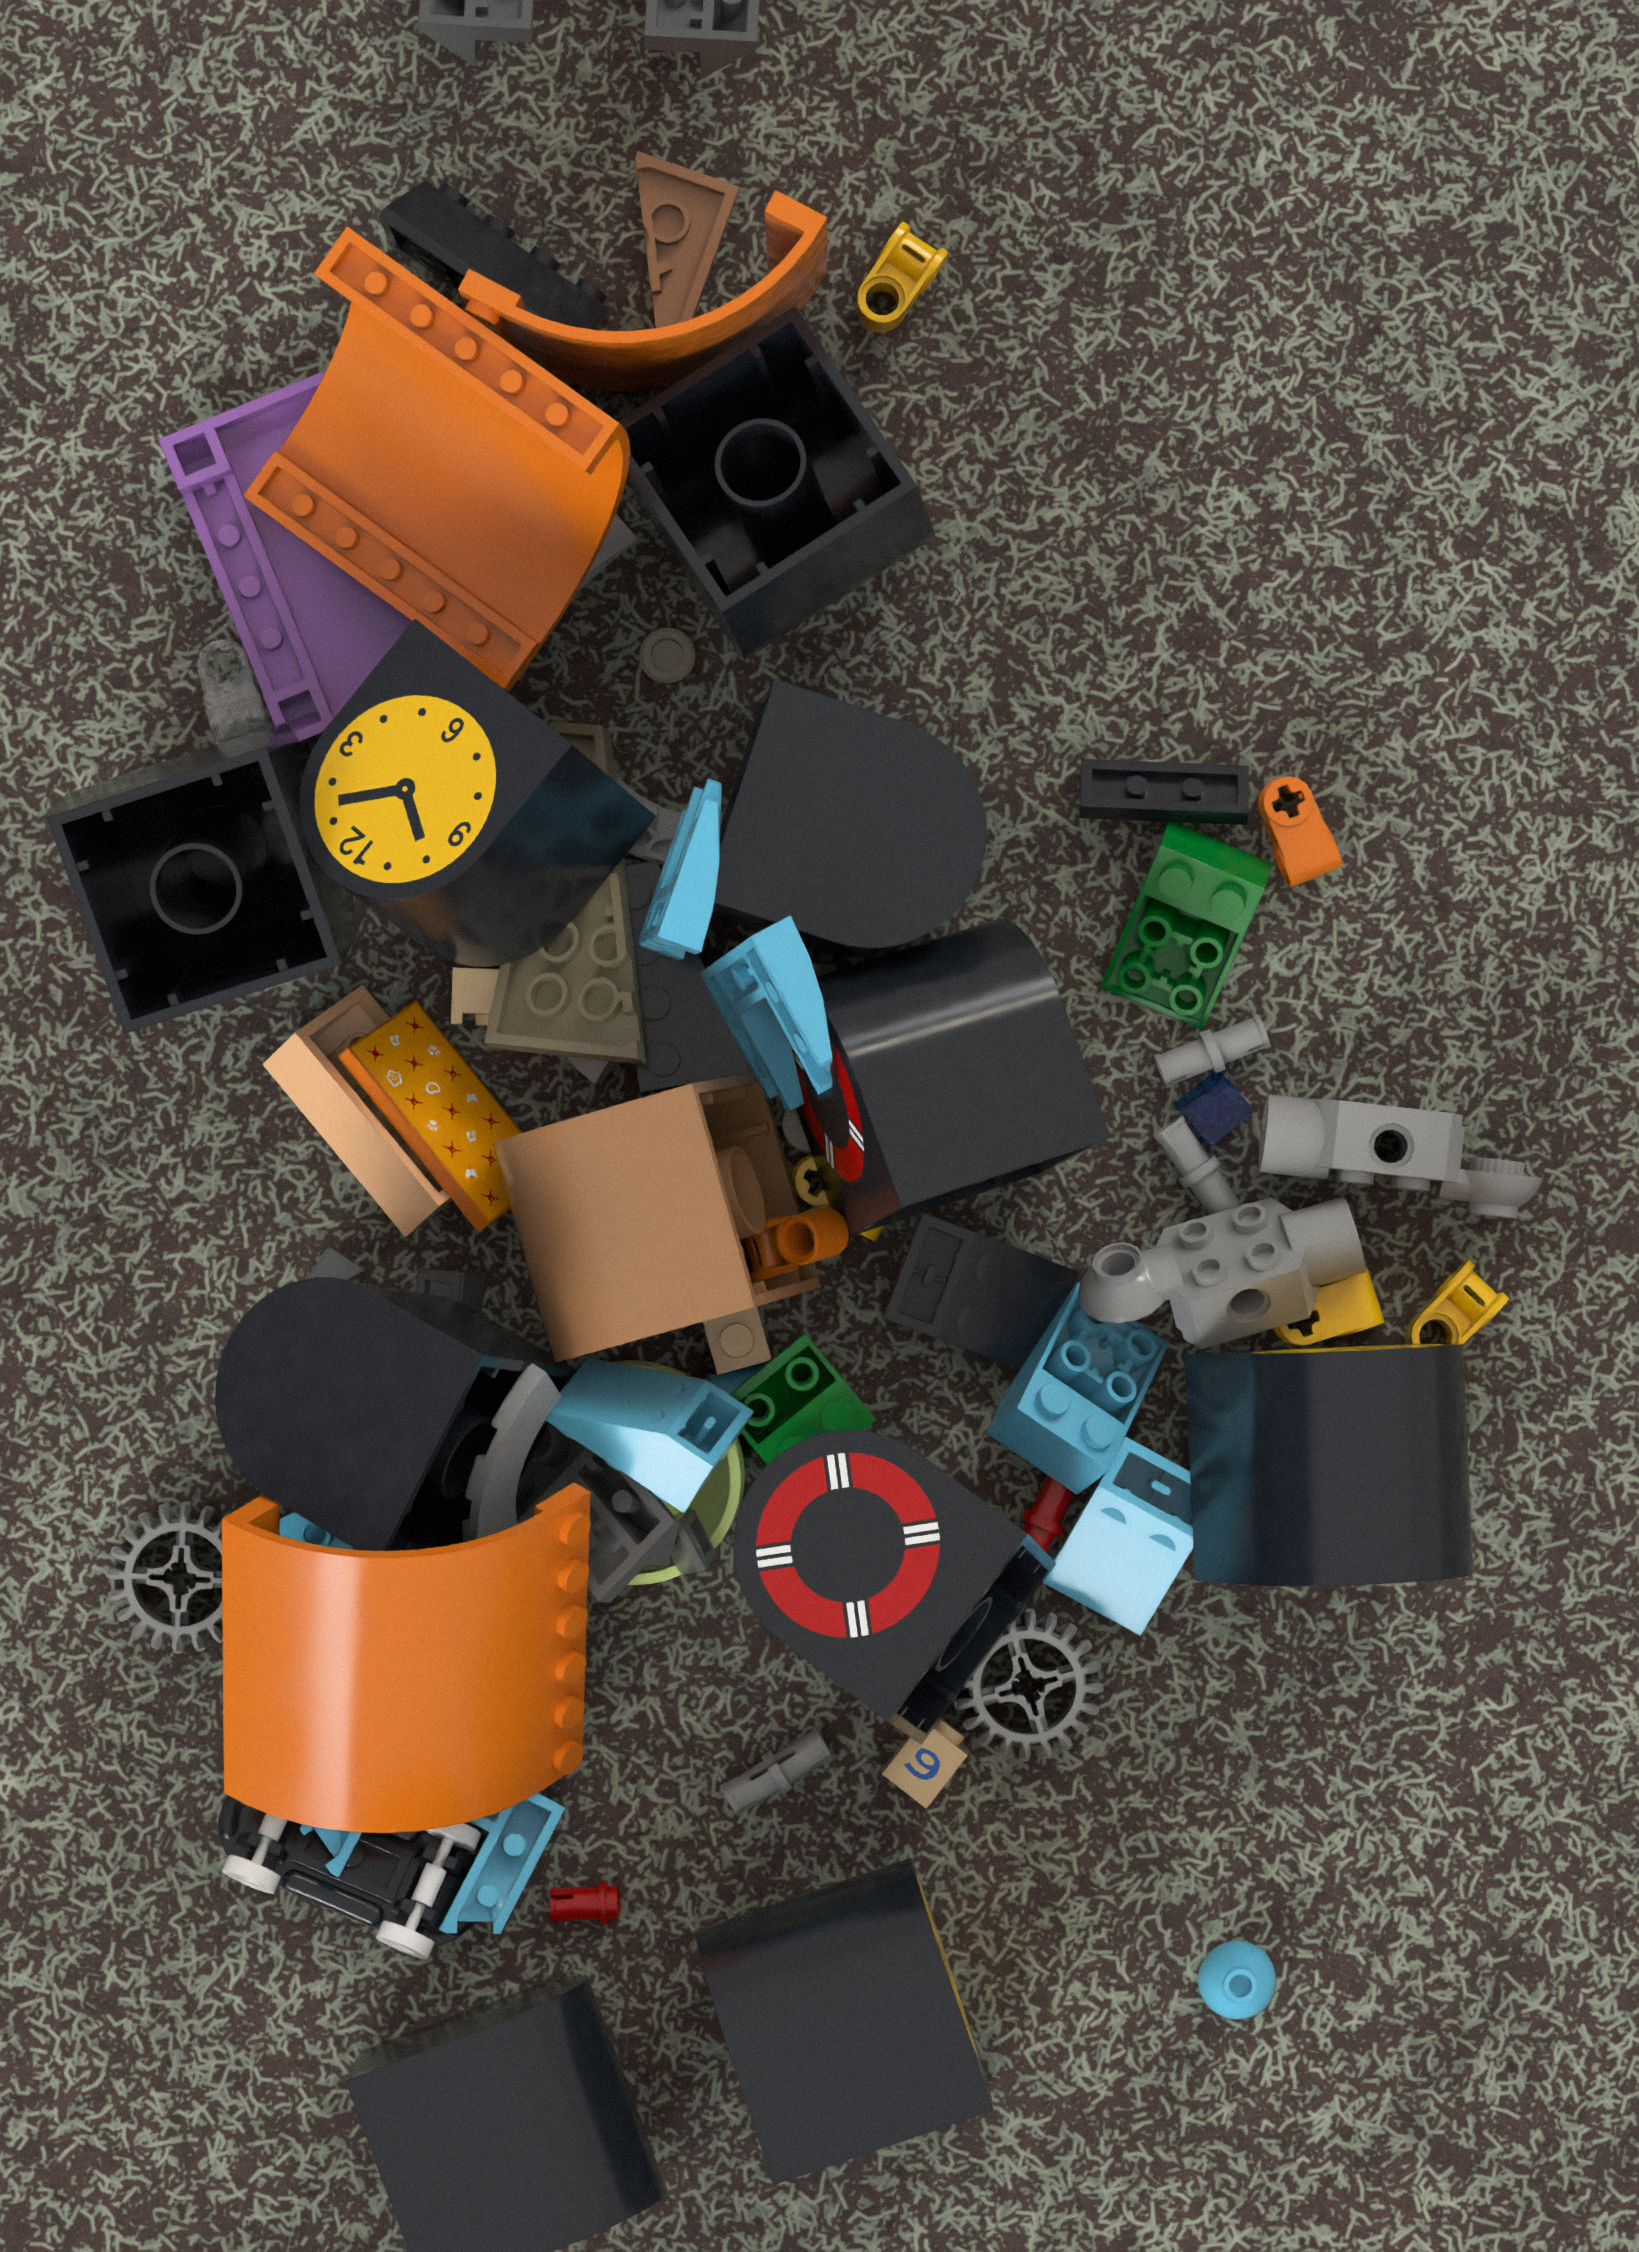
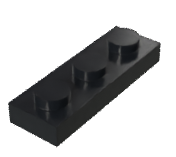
(1164, 791)

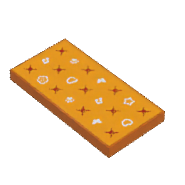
(436, 1108)

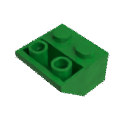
(797, 1399)

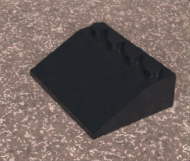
(449, 240)

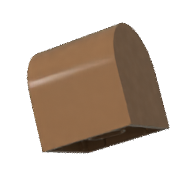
(646, 1211)

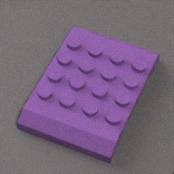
(298, 614)

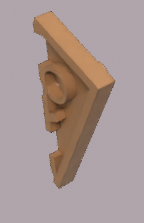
(682, 230)

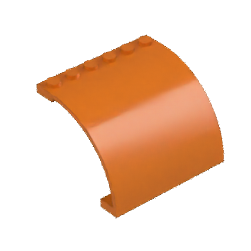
(669, 353)
(446, 468)
(403, 1677)

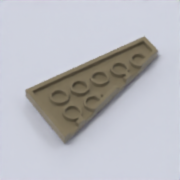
(582, 986)

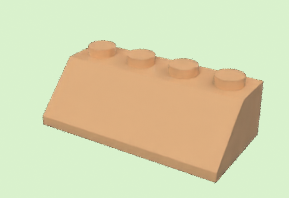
(347, 1116)

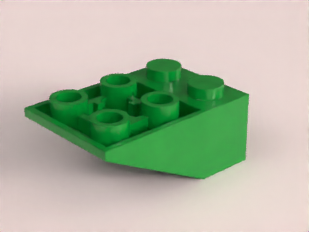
(1186, 924)

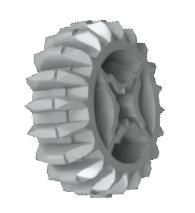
(180, 1607)
(1040, 1731)

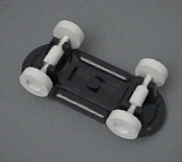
(389, 1882)

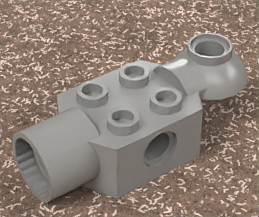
(1323, 1135)
(1228, 1270)

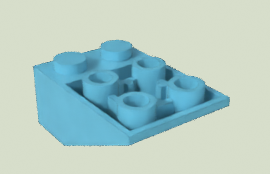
(1077, 1394)
(651, 1425)
(1128, 1538)

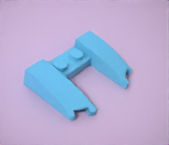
(688, 880)
(774, 1002)
(499, 1869)

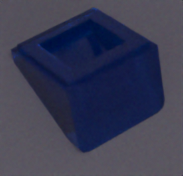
(1214, 1108)

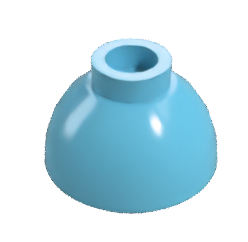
(1237, 1980)

